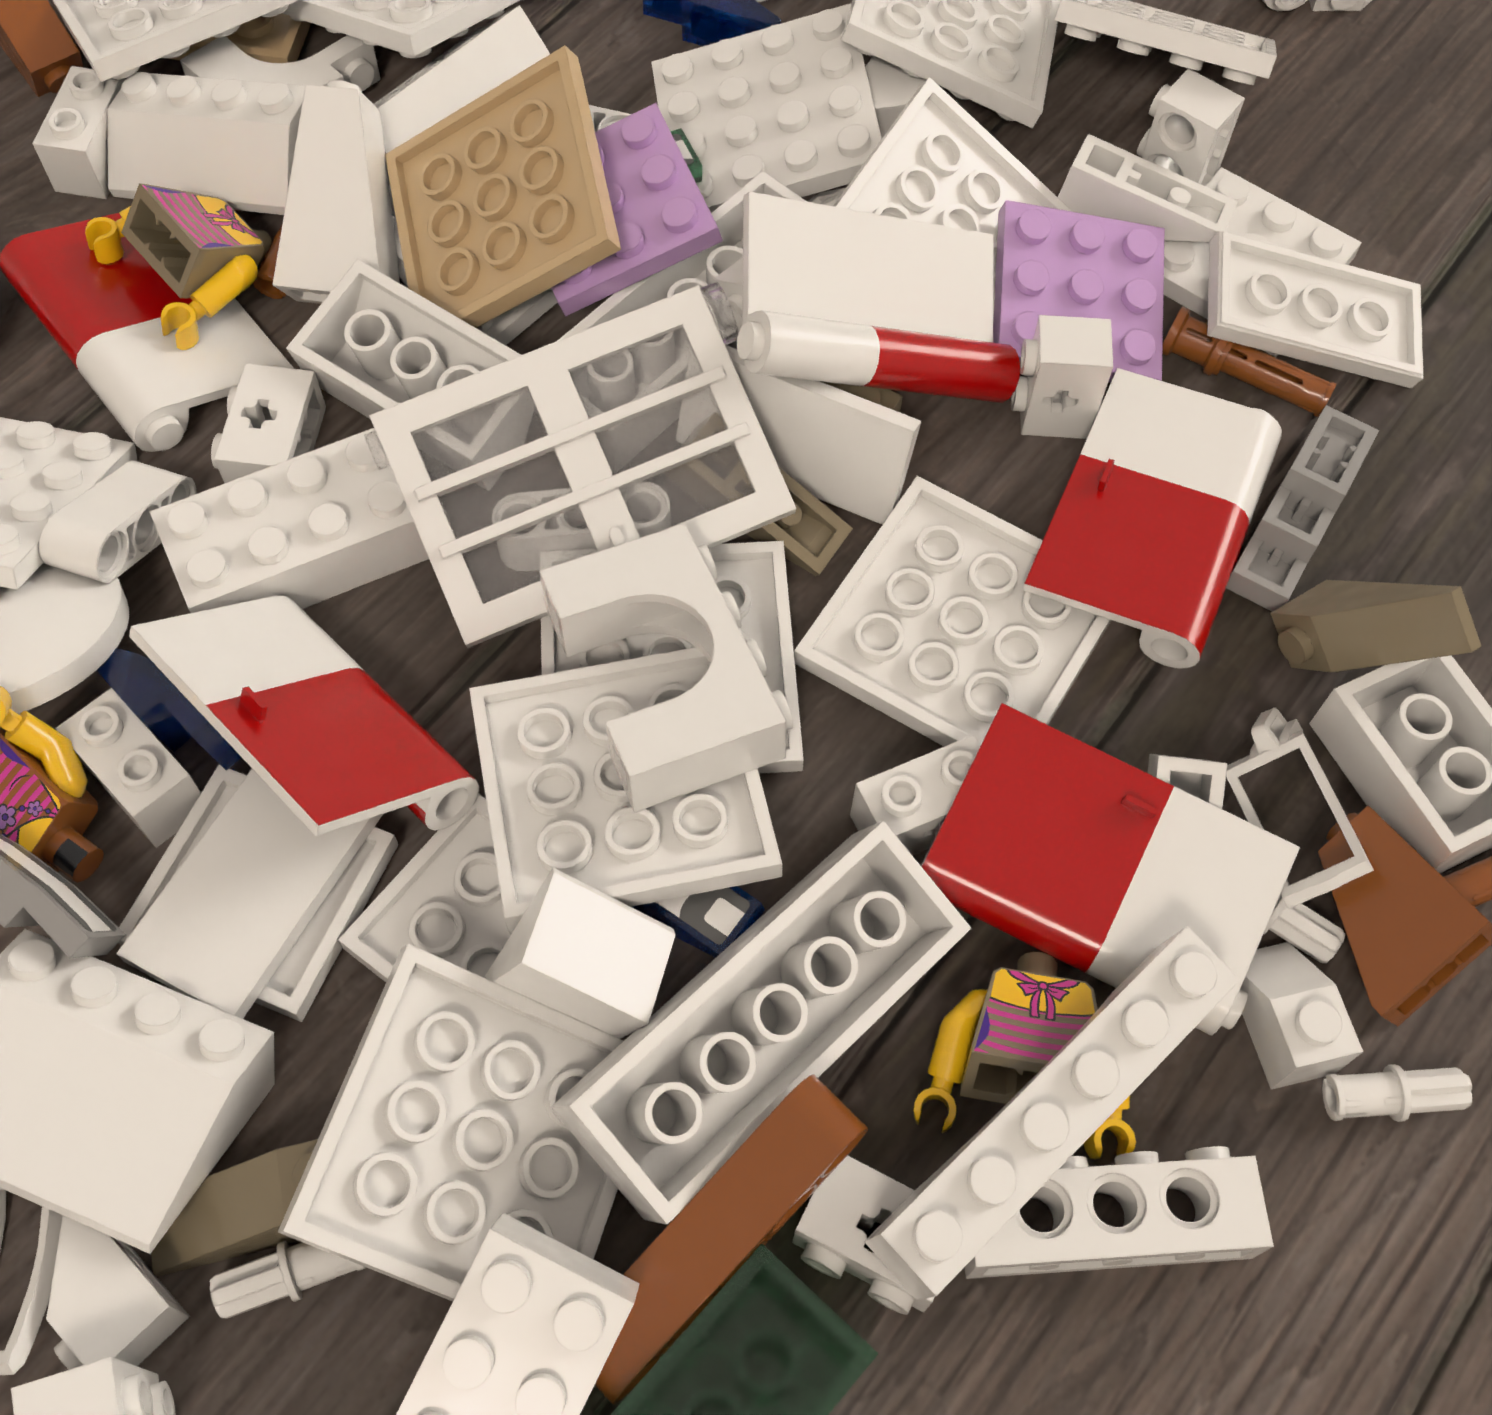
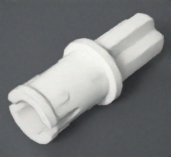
(1306, 930)
(1396, 1093)
(275, 1277)

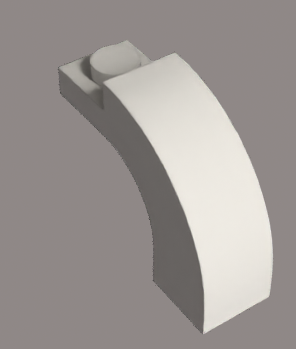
(343, 60)

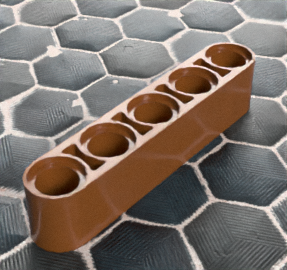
(727, 1223)

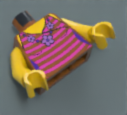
(45, 794)

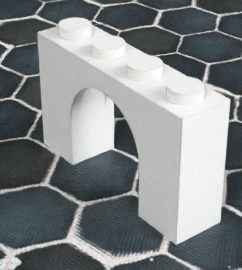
(670, 588)

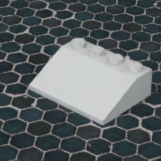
(117, 1089)

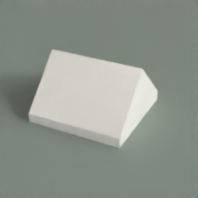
(586, 956)

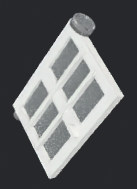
(581, 454)

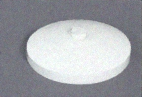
(57, 633)

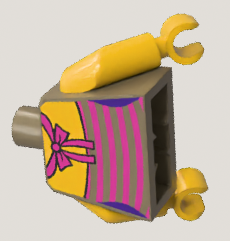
(191, 244)
(1008, 1034)

